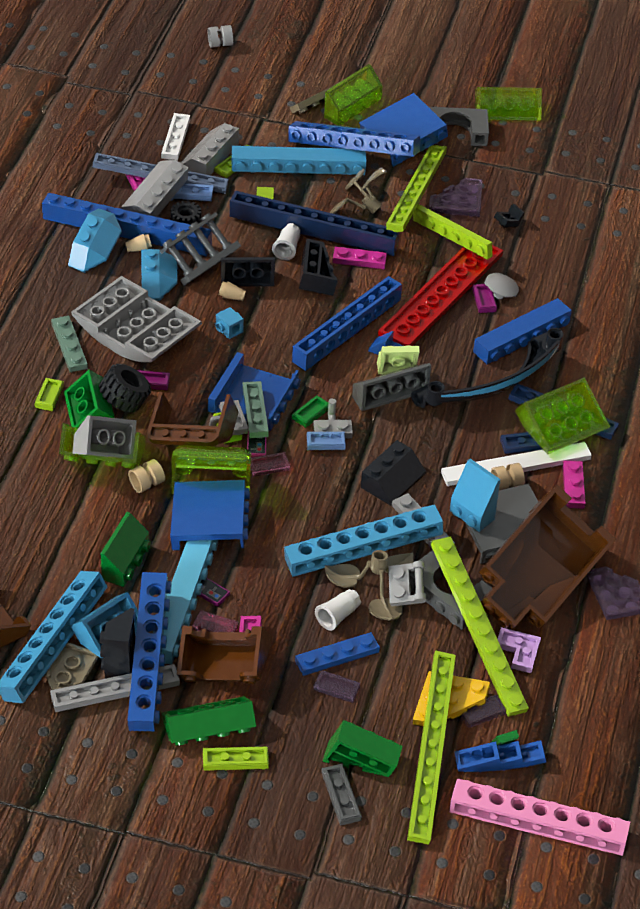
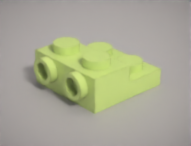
(397, 358)

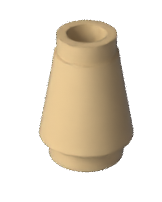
(138, 243)
(231, 291)

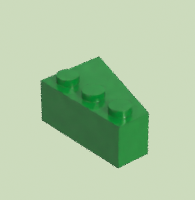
(363, 749)

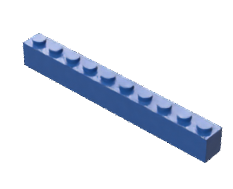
(74, 212)

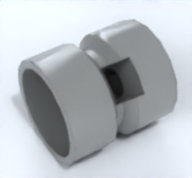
(225, 33)

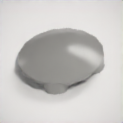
(501, 285)

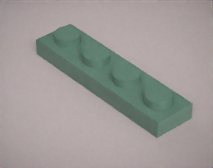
(69, 344)
(255, 409)

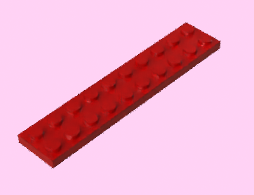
(438, 295)

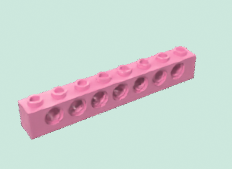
(480, 803)

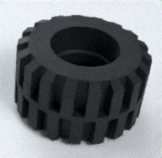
(125, 387)

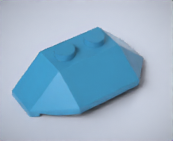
(94, 240)
(158, 272)

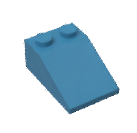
(475, 496)

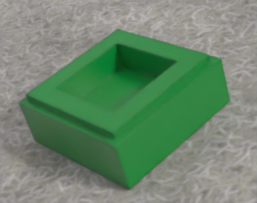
(506, 738)

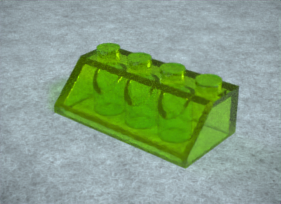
(352, 95)
(510, 103)

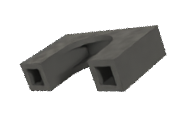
(472, 119)
(439, 600)

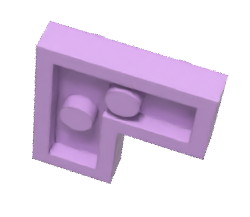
(523, 645)

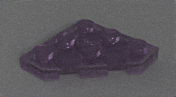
(459, 199)
(615, 594)

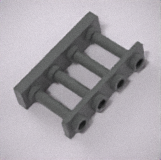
(202, 264)

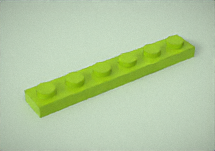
(453, 231)

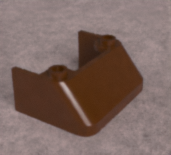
(171, 434)

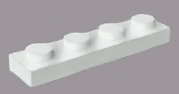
(175, 136)

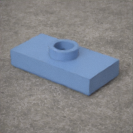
(326, 441)

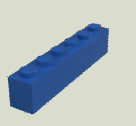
(521, 330)

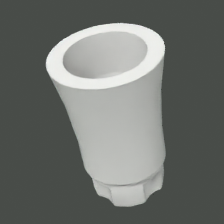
(285, 245)
(337, 609)

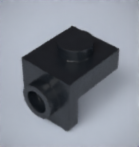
(511, 218)

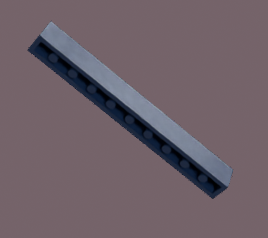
(314, 222)

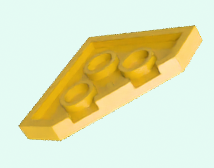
(464, 695)

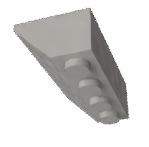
(212, 149)
(157, 188)

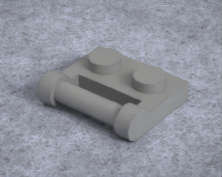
(400, 584)

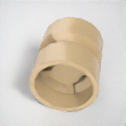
(145, 476)
(509, 476)

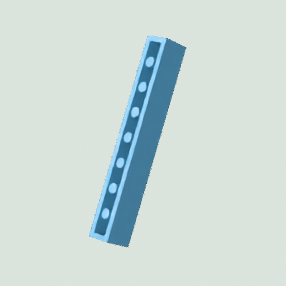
(297, 160)

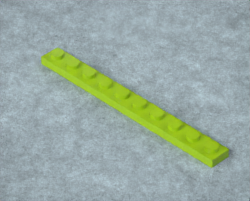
(416, 188)
(479, 627)
(431, 748)

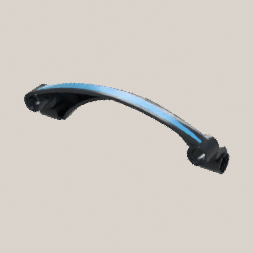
(539, 351)

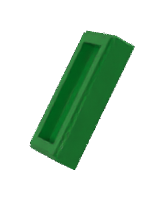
(310, 411)

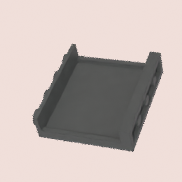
(511, 511)

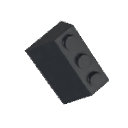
(248, 271)
(392, 473)
(118, 645)

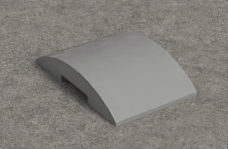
(133, 322)

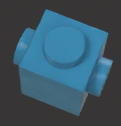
(229, 323)

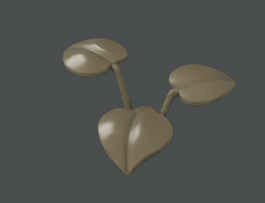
(369, 201)
(347, 575)

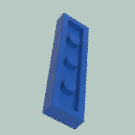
(337, 653)

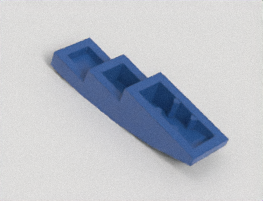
(503, 757)

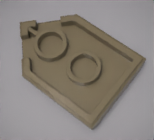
(71, 667)

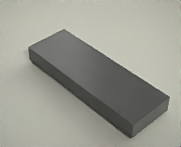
(341, 794)

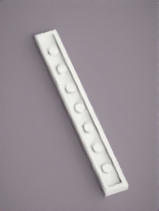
(529, 461)

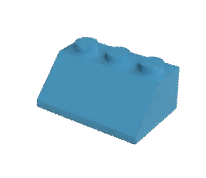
(89, 627)

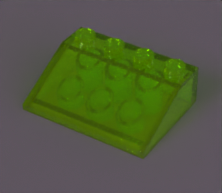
(563, 416)

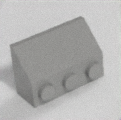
(105, 437)

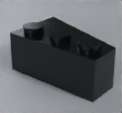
(316, 269)

